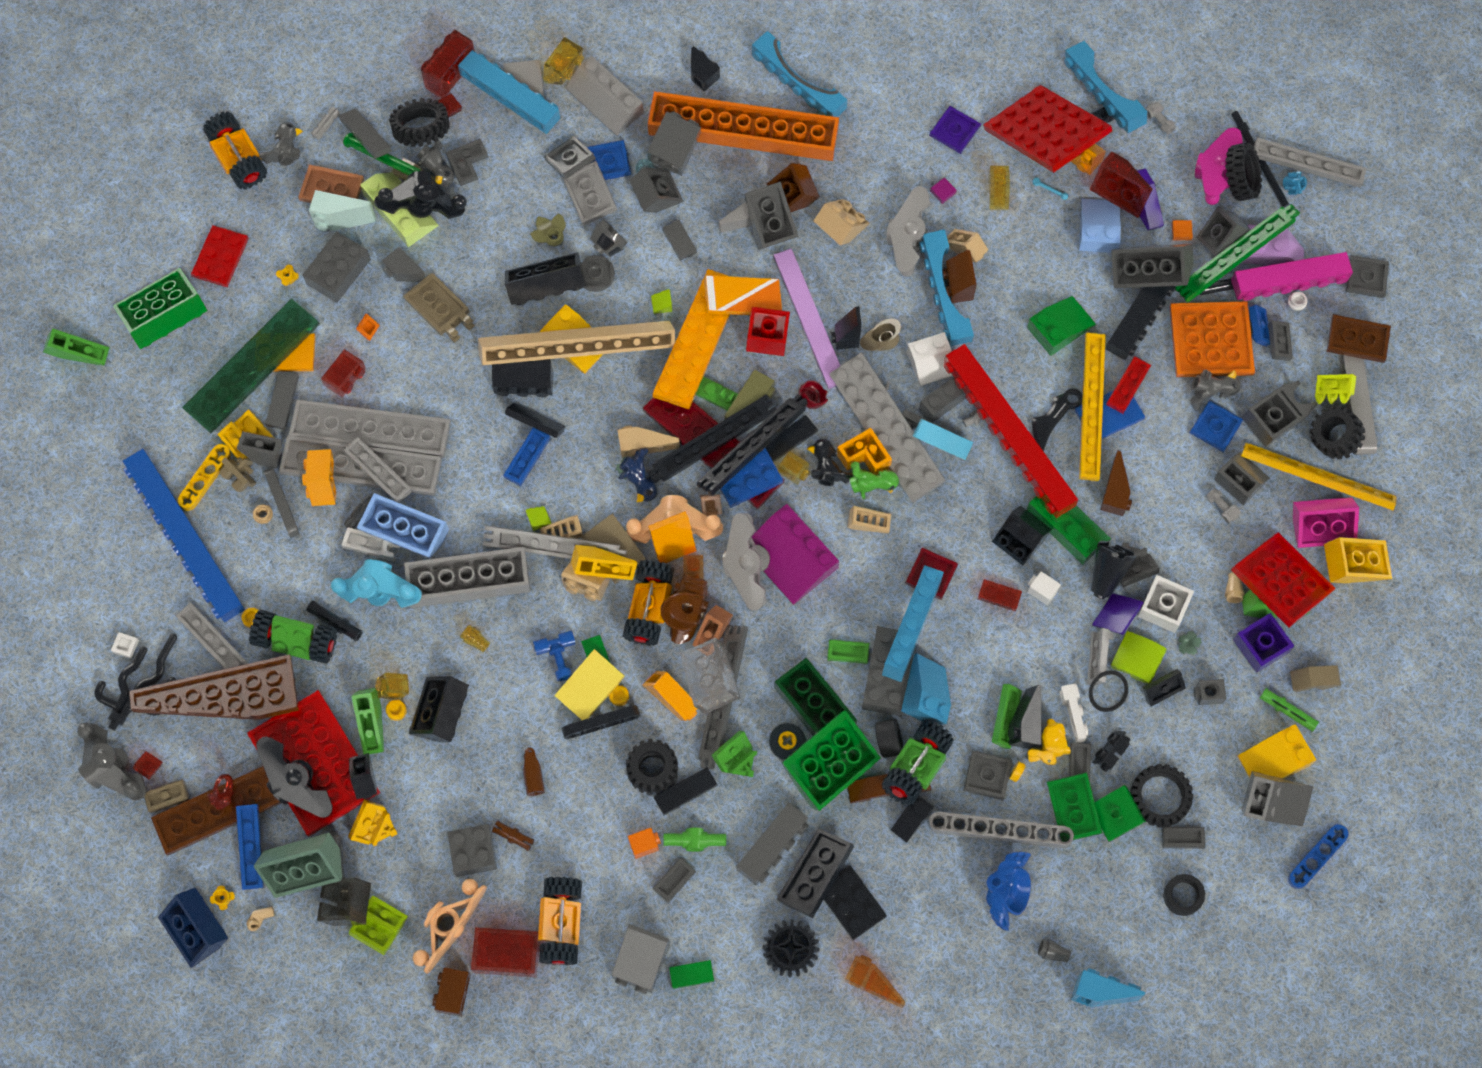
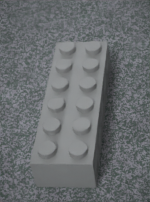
(469, 576)

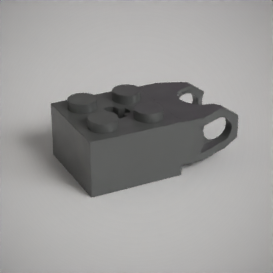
(1277, 414)

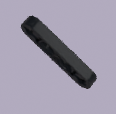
(600, 722)

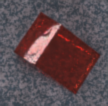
(1121, 184)

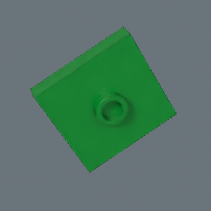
(1118, 813)

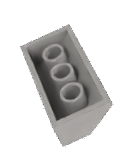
(605, 96)

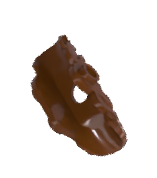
(684, 623)

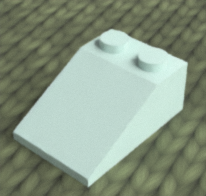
(339, 212)

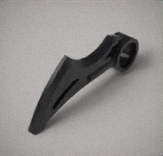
(1044, 425)

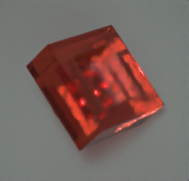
(451, 104)
(147, 765)

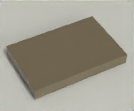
(612, 532)

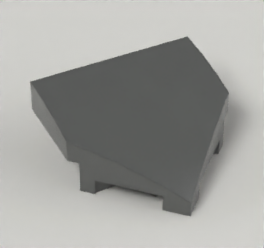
(1142, 568)

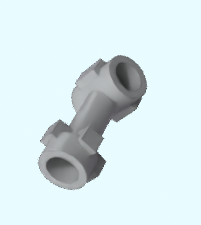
(1155, 110)
(1230, 513)

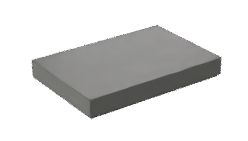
(528, 73)
(590, 194)

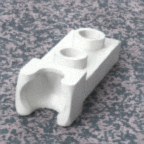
(368, 544)
(1069, 696)

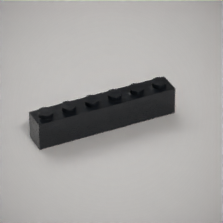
(1137, 320)

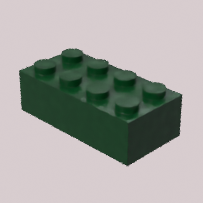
(810, 696)

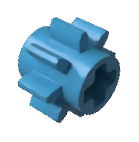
(1294, 183)

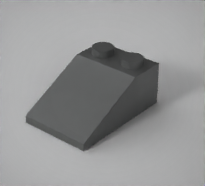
(770, 216)

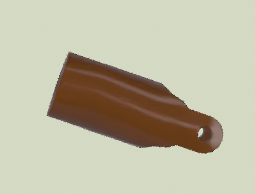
(532, 774)

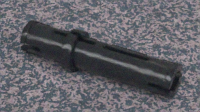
(341, 625)

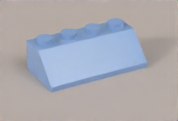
(403, 526)

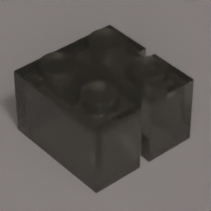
(351, 900)

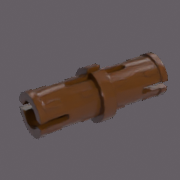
(513, 835)

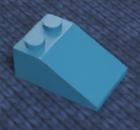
(927, 691)

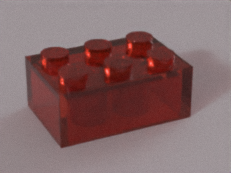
(442, 69)
(505, 952)

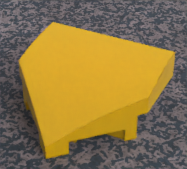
(372, 824)

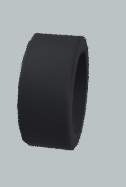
(1197, 885)

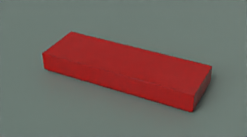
(1128, 385)

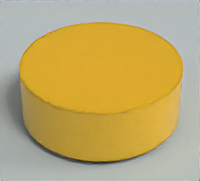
(248, 616)
(619, 696)
(396, 710)
(1017, 771)

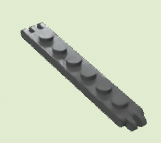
(718, 719)

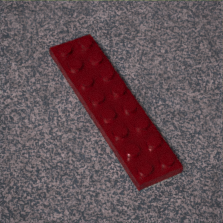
(691, 423)

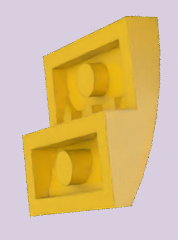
(246, 423)

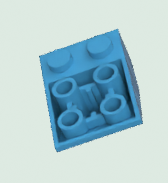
(1100, 991)

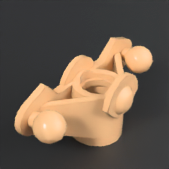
(670, 505)
(437, 913)

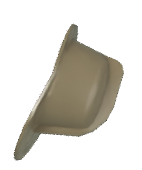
(882, 336)

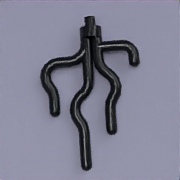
(122, 707)

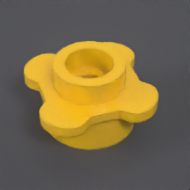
(286, 280)
(221, 891)

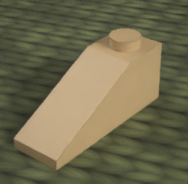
(637, 438)

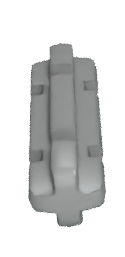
(325, 123)

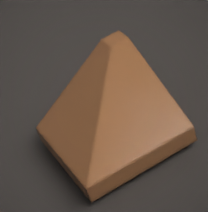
(711, 504)

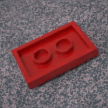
(219, 256)

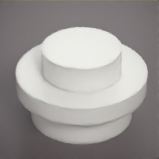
(1297, 301)

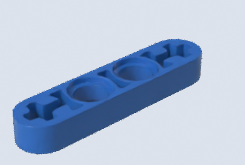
(1316, 855)

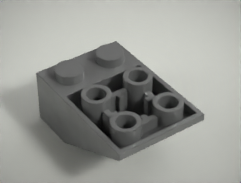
(1276, 799)

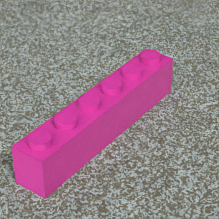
(1291, 276)

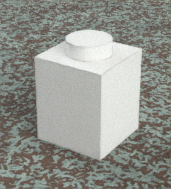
(1043, 587)

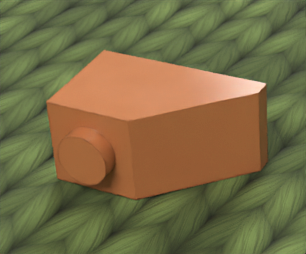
(713, 625)

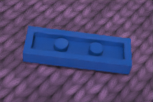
(527, 456)

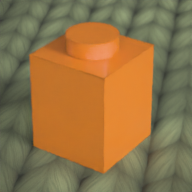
(644, 842)

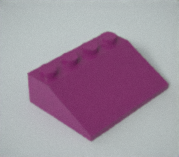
(796, 554)

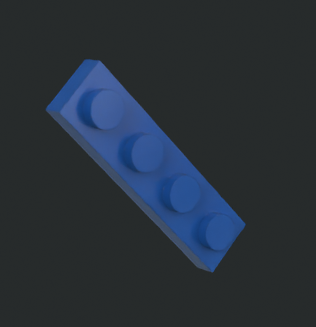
(249, 845)

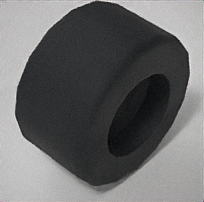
(889, 738)

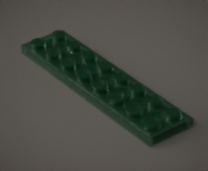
(251, 365)

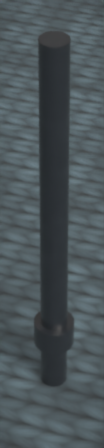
(1244, 128)

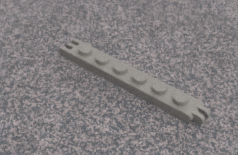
(541, 543)

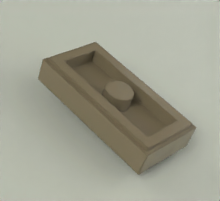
(166, 796)

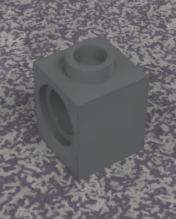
(1216, 686)

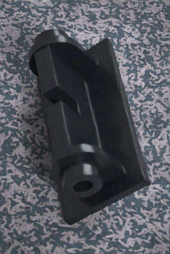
(1118, 743)

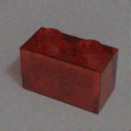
(343, 373)

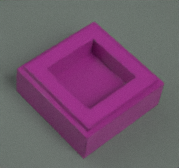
(943, 190)

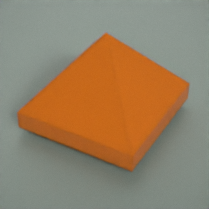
(367, 327)

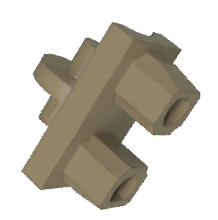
(241, 469)

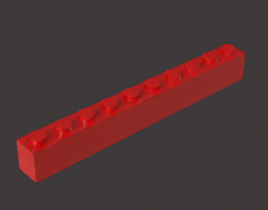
(1010, 431)

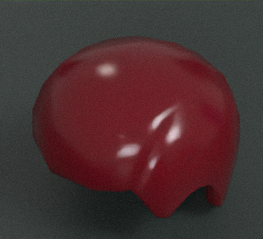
(814, 394)

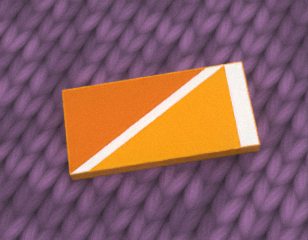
(740, 294)

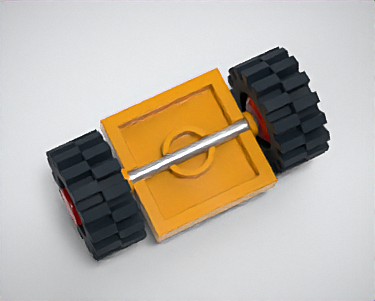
(234, 150)
(647, 601)
(560, 921)

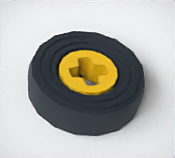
(786, 730)

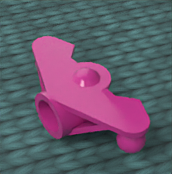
(1211, 165)

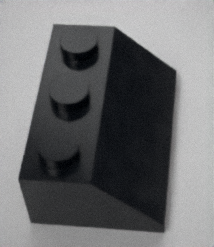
(523, 378)
(439, 708)

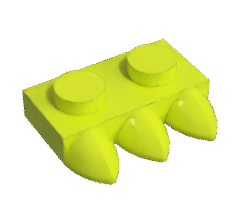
(1334, 386)

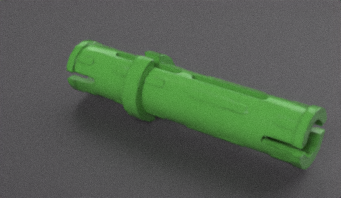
(1310, 722)

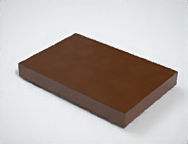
(1358, 338)

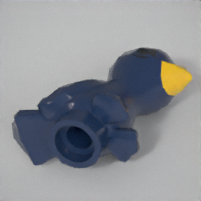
(634, 471)

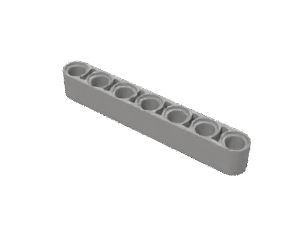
(1360, 402)
(1011, 826)

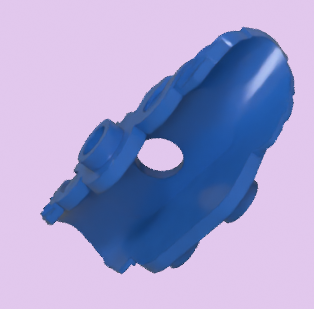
(1009, 889)

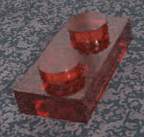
(999, 595)

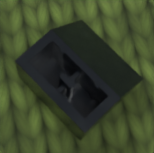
(1021, 535)

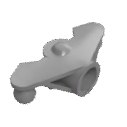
(907, 229)
(745, 561)

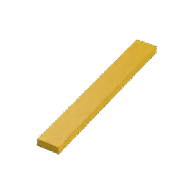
(1092, 407)
(1319, 476)

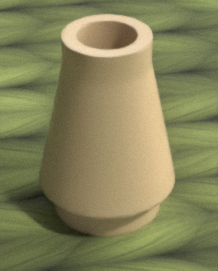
(1234, 589)

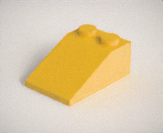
(565, 320)
(1357, 560)
(1279, 754)

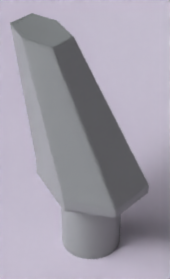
(973, 419)

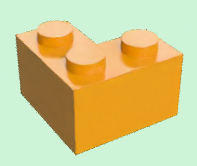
(867, 449)
(319, 477)

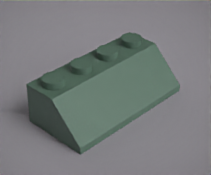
(300, 865)

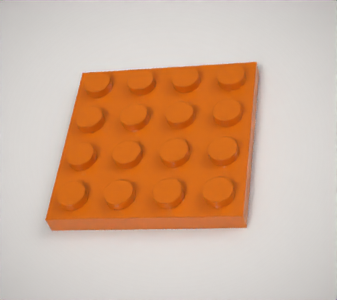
(1212, 338)

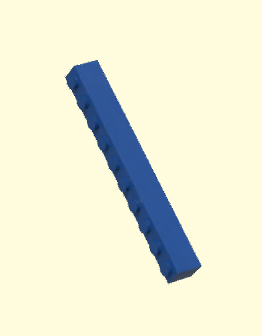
(183, 535)

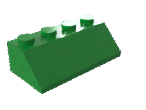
(1071, 530)

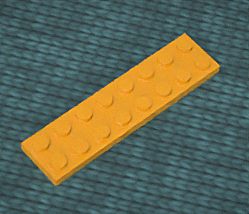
(691, 352)

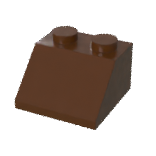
(797, 186)
(960, 277)

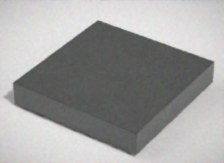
(569, 157)
(1368, 277)
(987, 775)

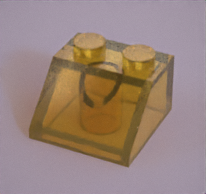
(562, 62)

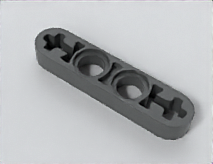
(281, 502)

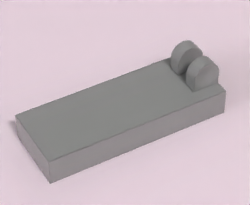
(1098, 655)

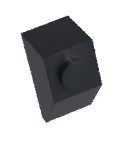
(362, 776)
(912, 819)

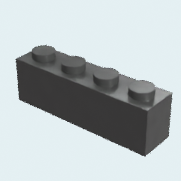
(772, 844)

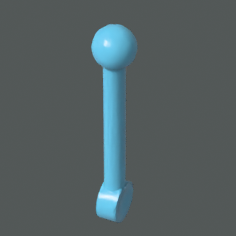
(1036, 181)

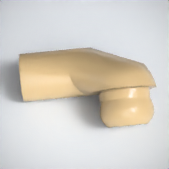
(257, 917)

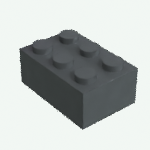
(336, 267)

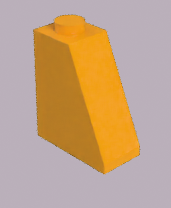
(671, 695)

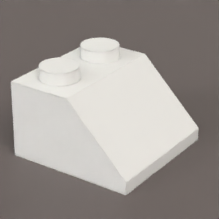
(928, 358)

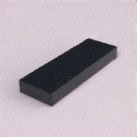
(535, 420)
(791, 438)
(685, 791)

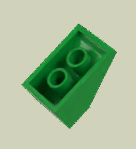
(1060, 324)

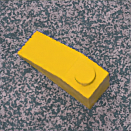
(601, 563)

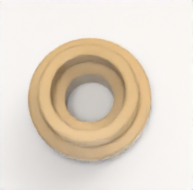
(258, 510)

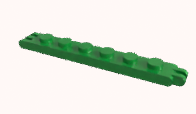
(1238, 252)

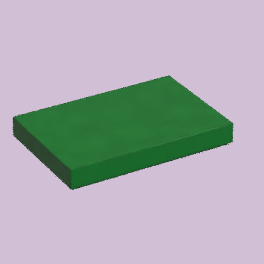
(1075, 806)

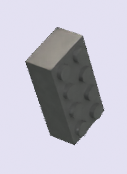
(881, 692)

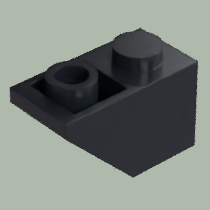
(703, 71)

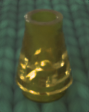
(474, 638)

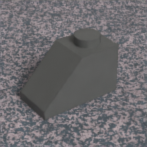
(402, 267)
(261, 449)

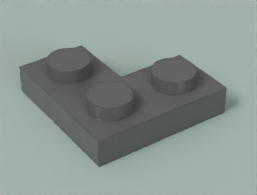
(463, 158)

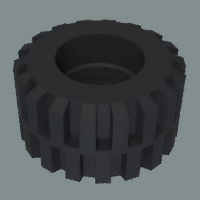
(1347, 443)
(645, 751)

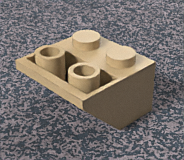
(841, 221)
(590, 586)

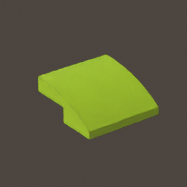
(1138, 657)
(381, 926)

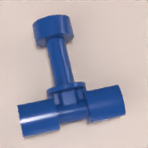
(556, 648)

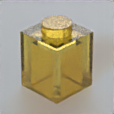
(794, 468)
(392, 686)

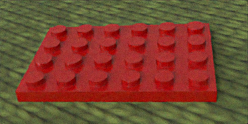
(1047, 128)
(318, 739)

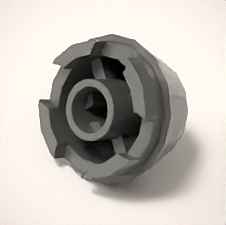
(607, 239)

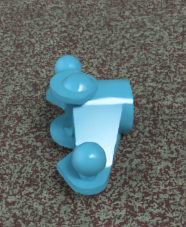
(378, 585)

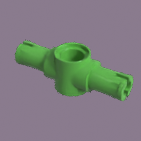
(694, 839)

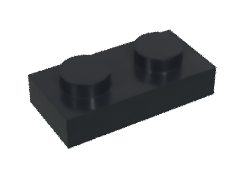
(1164, 687)

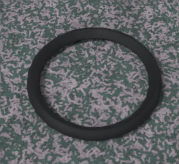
(1110, 672)

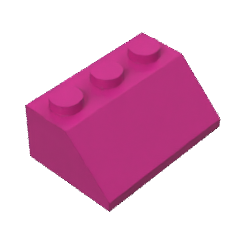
(1324, 520)

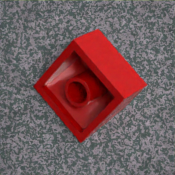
(767, 331)

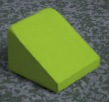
(661, 302)
(538, 517)

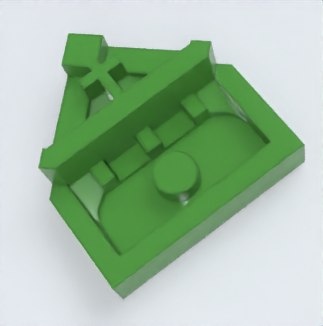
(736, 755)

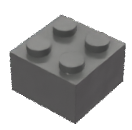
(472, 850)

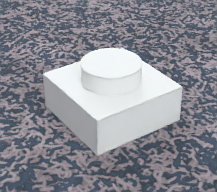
(125, 645)

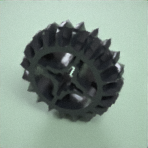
(800, 948)

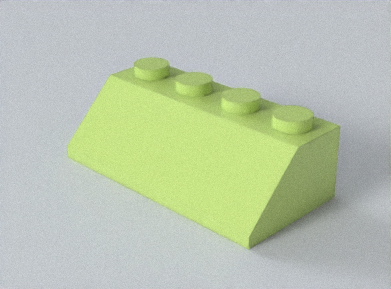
(404, 224)

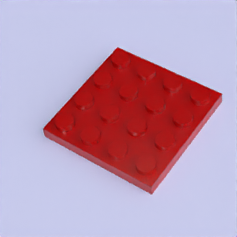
(1283, 579)

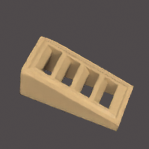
(565, 523)
(860, 525)

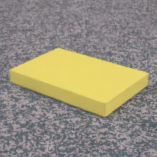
(589, 685)

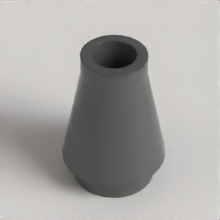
(1052, 951)

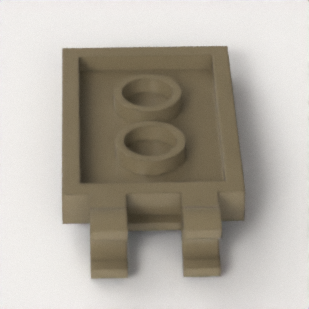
(439, 306)

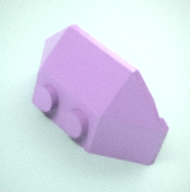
(1279, 250)

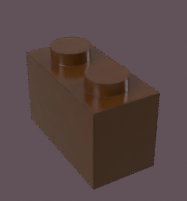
(451, 991)

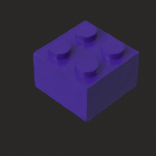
(1263, 642)

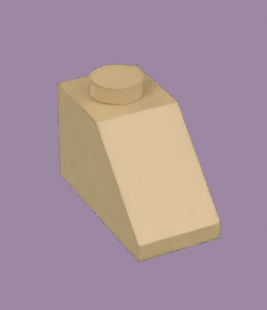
(964, 240)

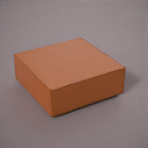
(1182, 230)

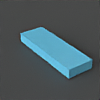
(943, 439)

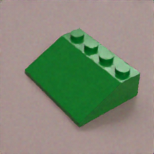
(160, 308)
(830, 761)

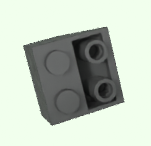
(1241, 478)

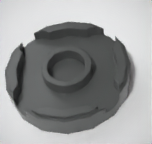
(600, 277)

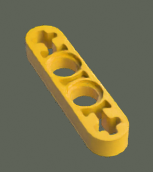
(200, 475)

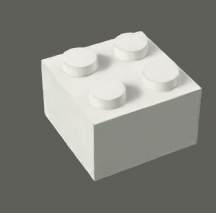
(1165, 603)

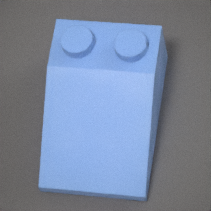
(1099, 226)

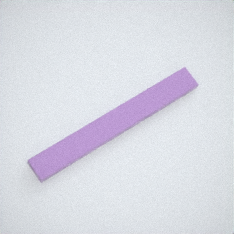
(807, 314)

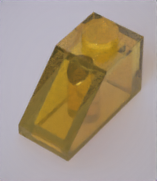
(999, 187)

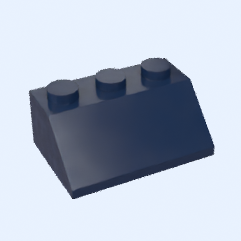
(192, 926)

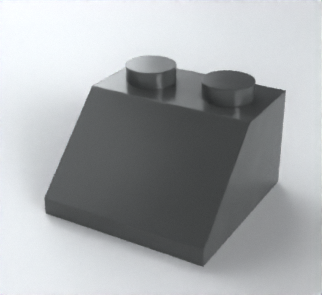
(655, 189)
(1221, 231)

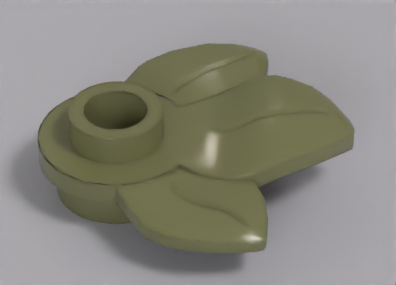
(547, 229)

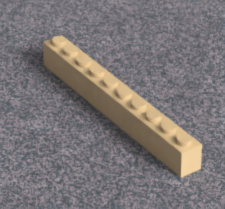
(576, 342)

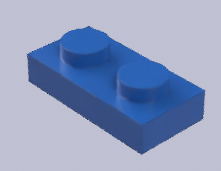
(1259, 321)

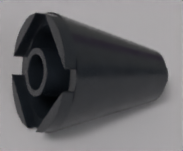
(1110, 568)

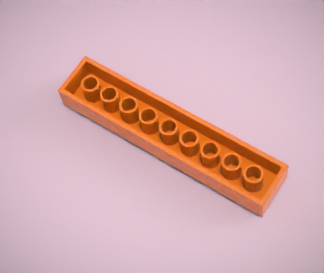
(751, 126)

